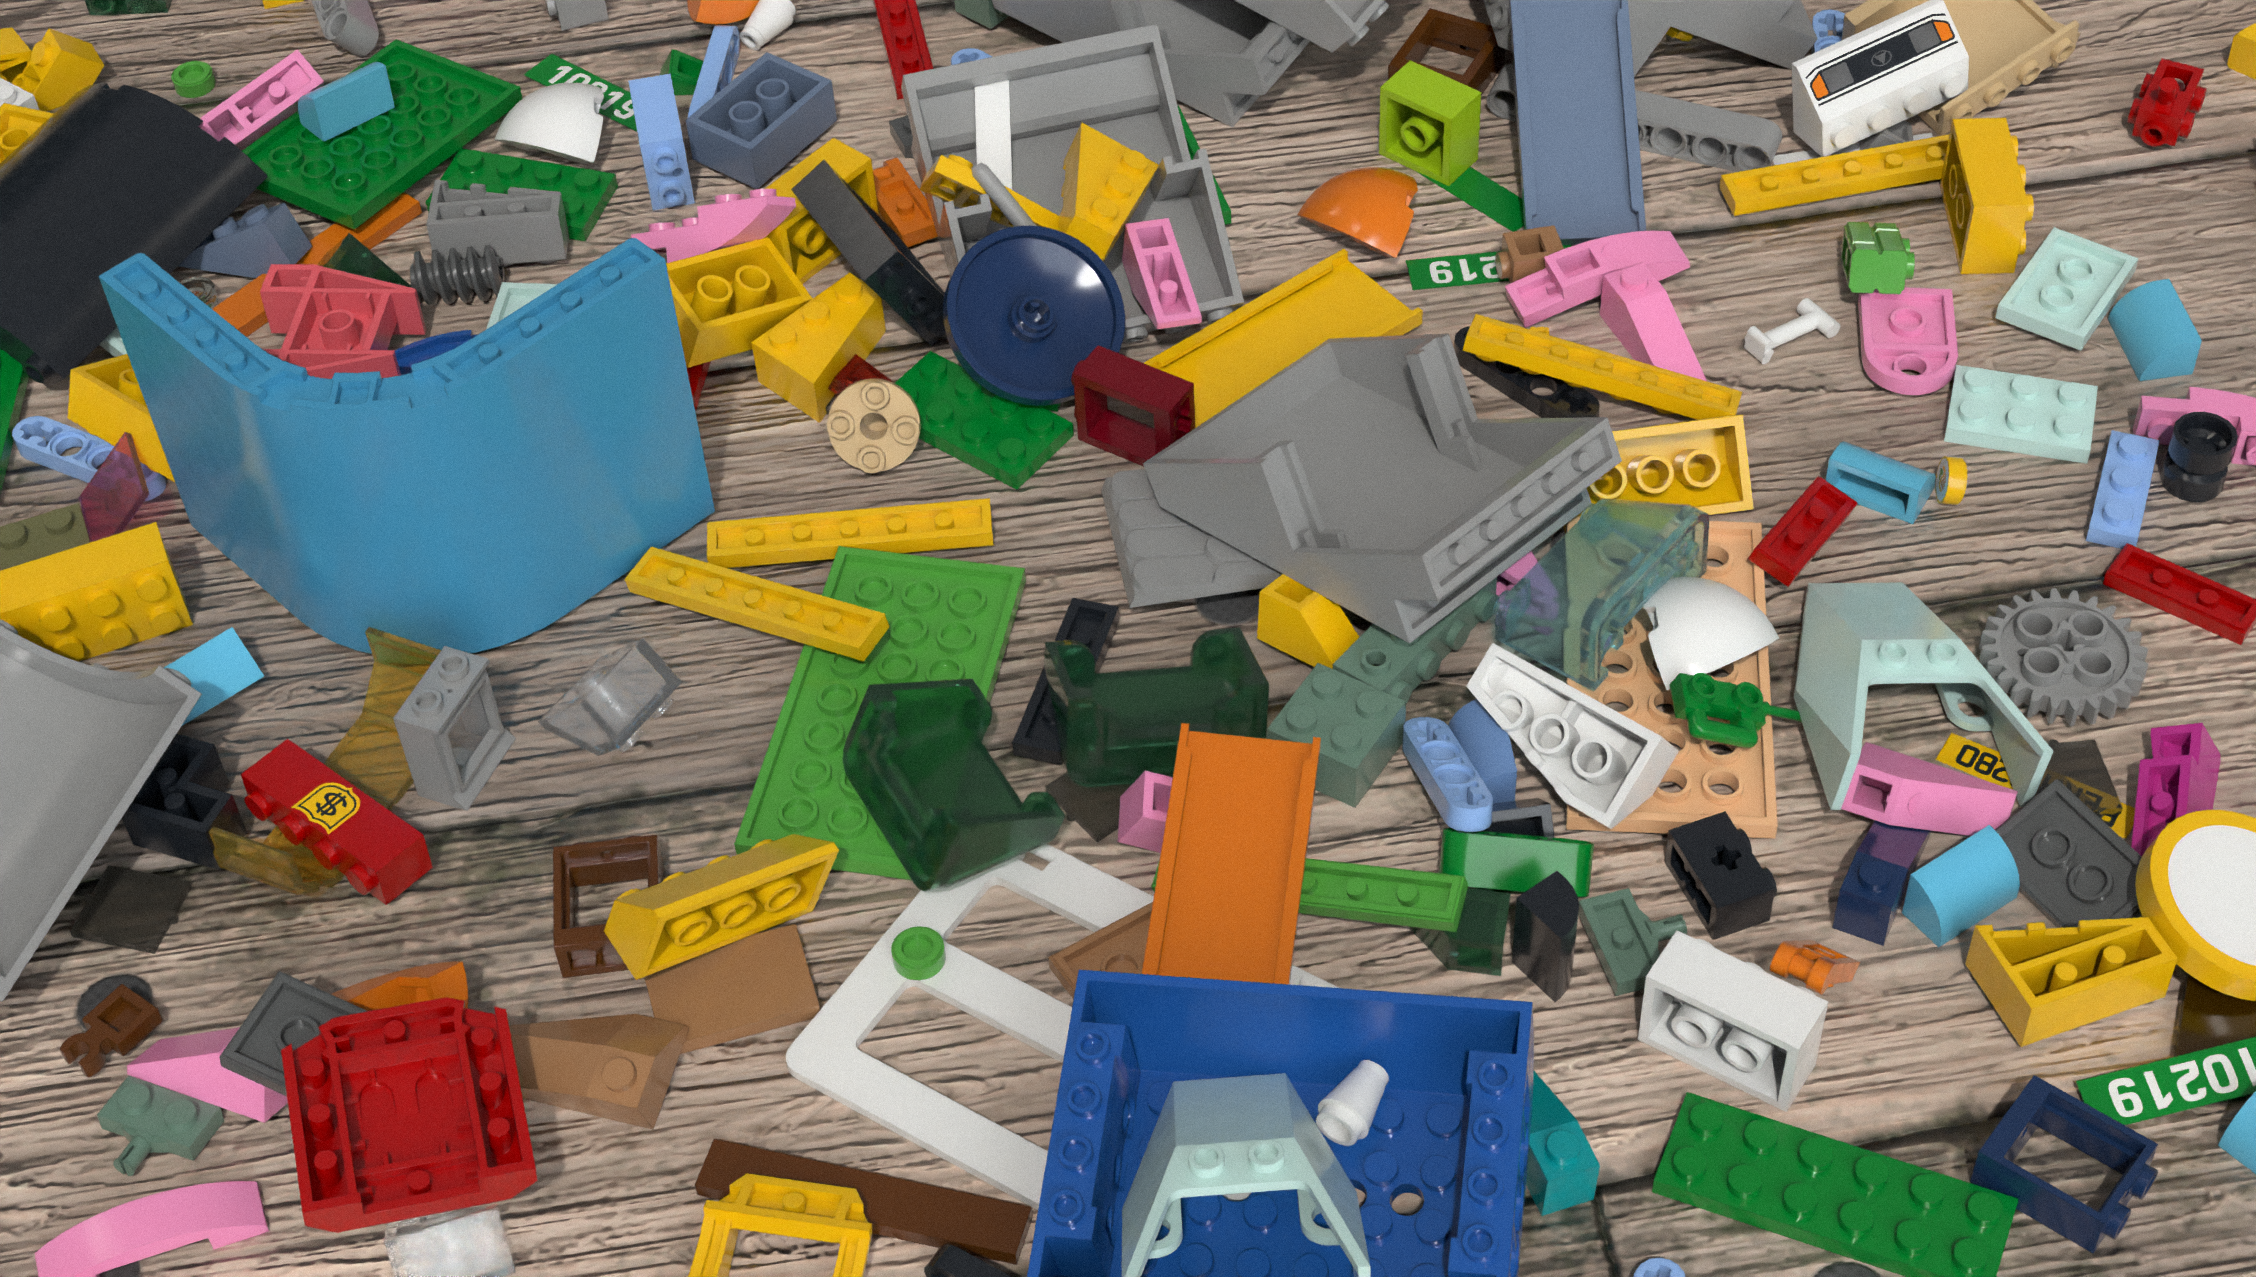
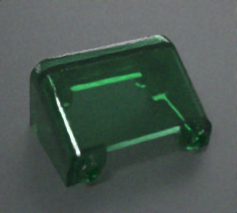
(1132, 720)
(936, 787)

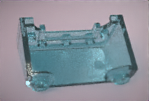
(1597, 581)

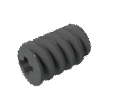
(457, 275)

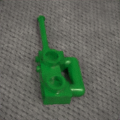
(1742, 704)

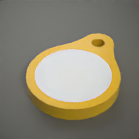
(2202, 897)

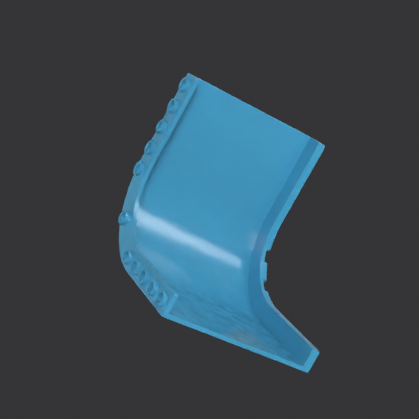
(442, 495)

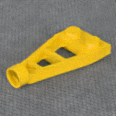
(953, 181)

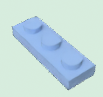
(2122, 490)

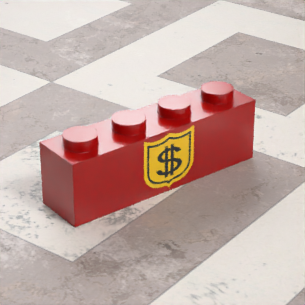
(336, 822)

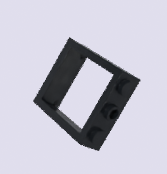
(874, 250)

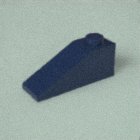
(1878, 881)

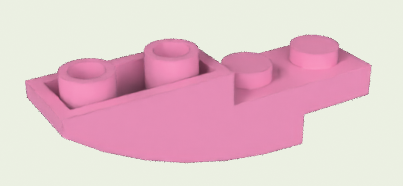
(720, 225)
(1578, 271)
(2158, 416)

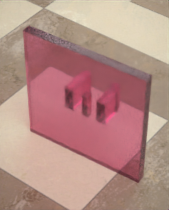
(114, 491)

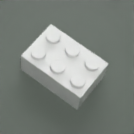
(1732, 1020)

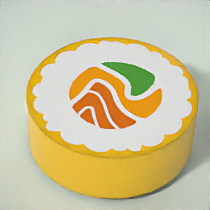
(1951, 480)

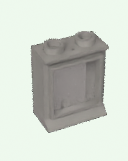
(452, 729)

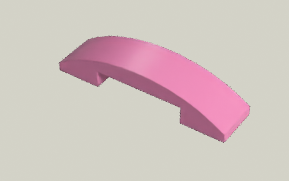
(154, 1225)

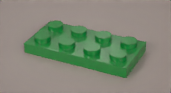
(582, 190)
(979, 426)

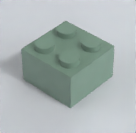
(1356, 729)

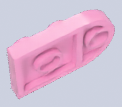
(1908, 333)

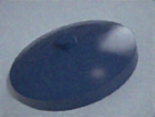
(1030, 310)

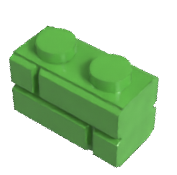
(1876, 258)

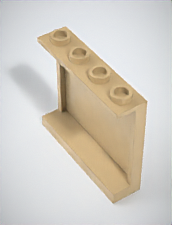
(2004, 42)

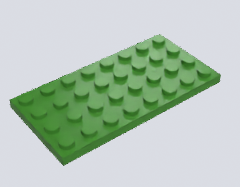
(943, 624)

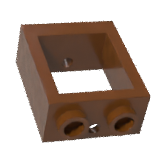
(1452, 34)
(587, 948)

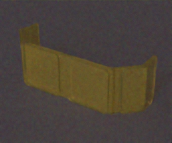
(366, 757)

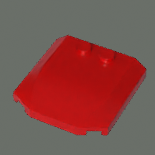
(406, 1115)

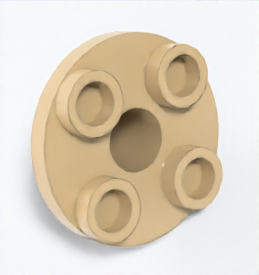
(874, 425)

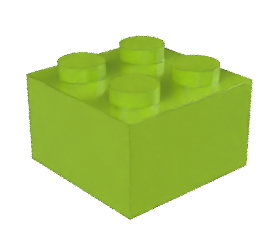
(1429, 122)

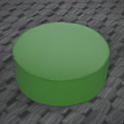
(193, 79)
(918, 953)

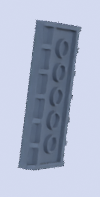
(1577, 117)

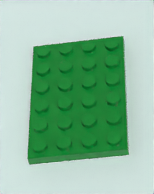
(368, 166)

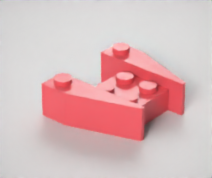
(338, 319)

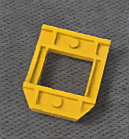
(783, 1209)

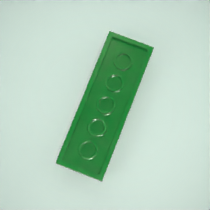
(1832, 1194)

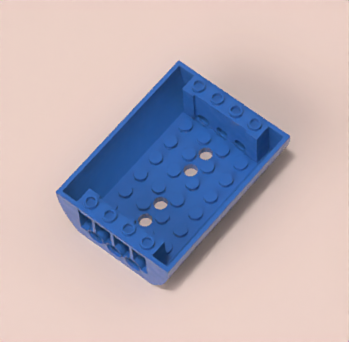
(1444, 1129)

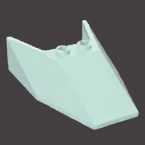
(1888, 636)
(1236, 1140)

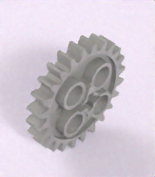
(2063, 656)

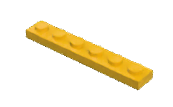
(1834, 175)
(1599, 370)
(820, 534)
(758, 603)

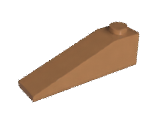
(599, 1064)

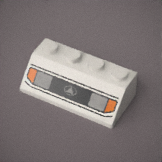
(1878, 78)

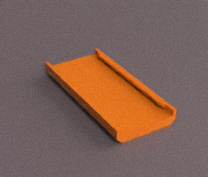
(1232, 858)

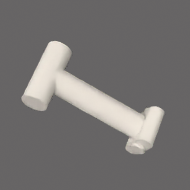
(1811, 318)

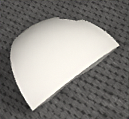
(557, 121)
(1703, 627)

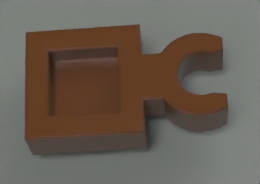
(114, 1025)

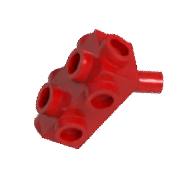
(2166, 104)

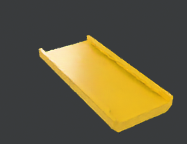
(1280, 328)

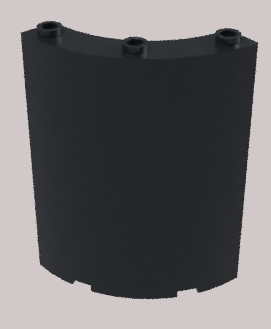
(87, 193)

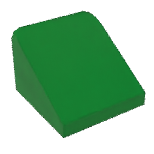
(683, 71)

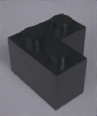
(184, 803)

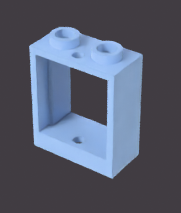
(661, 142)

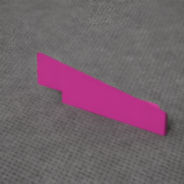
(2175, 780)

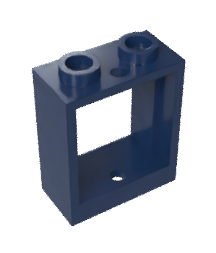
(2084, 1129)

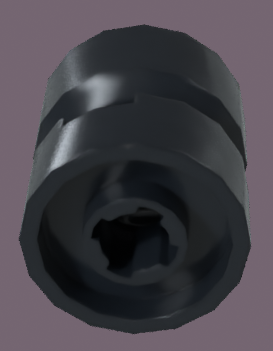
(2198, 456)

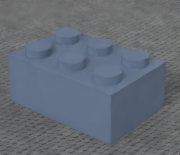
(761, 120)

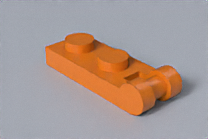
(903, 203)
(1813, 964)

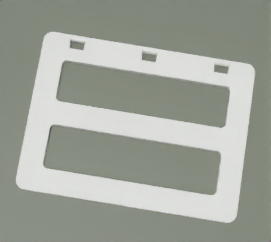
(828, 1050)

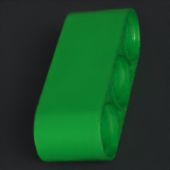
(1515, 860)

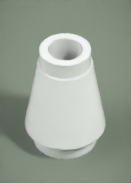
(766, 22)
(1352, 1104)

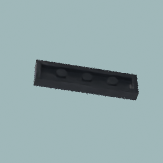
(1083, 622)

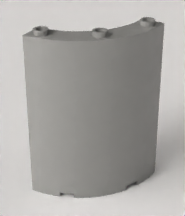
(70, 766)

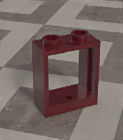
(1136, 384)

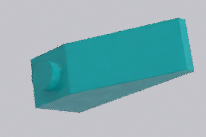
(1560, 1159)

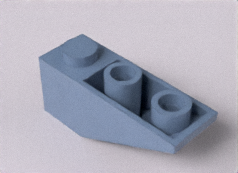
(251, 243)

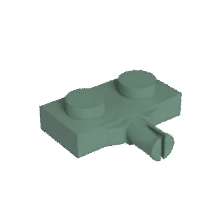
(1625, 937)
(157, 1122)

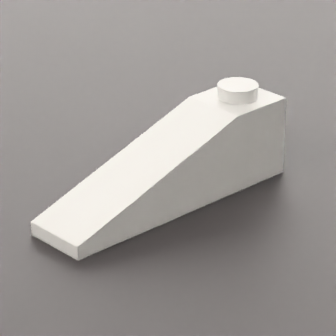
(1578, 744)

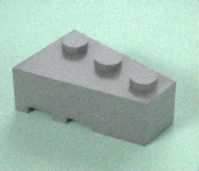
(516, 225)

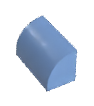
(1487, 749)

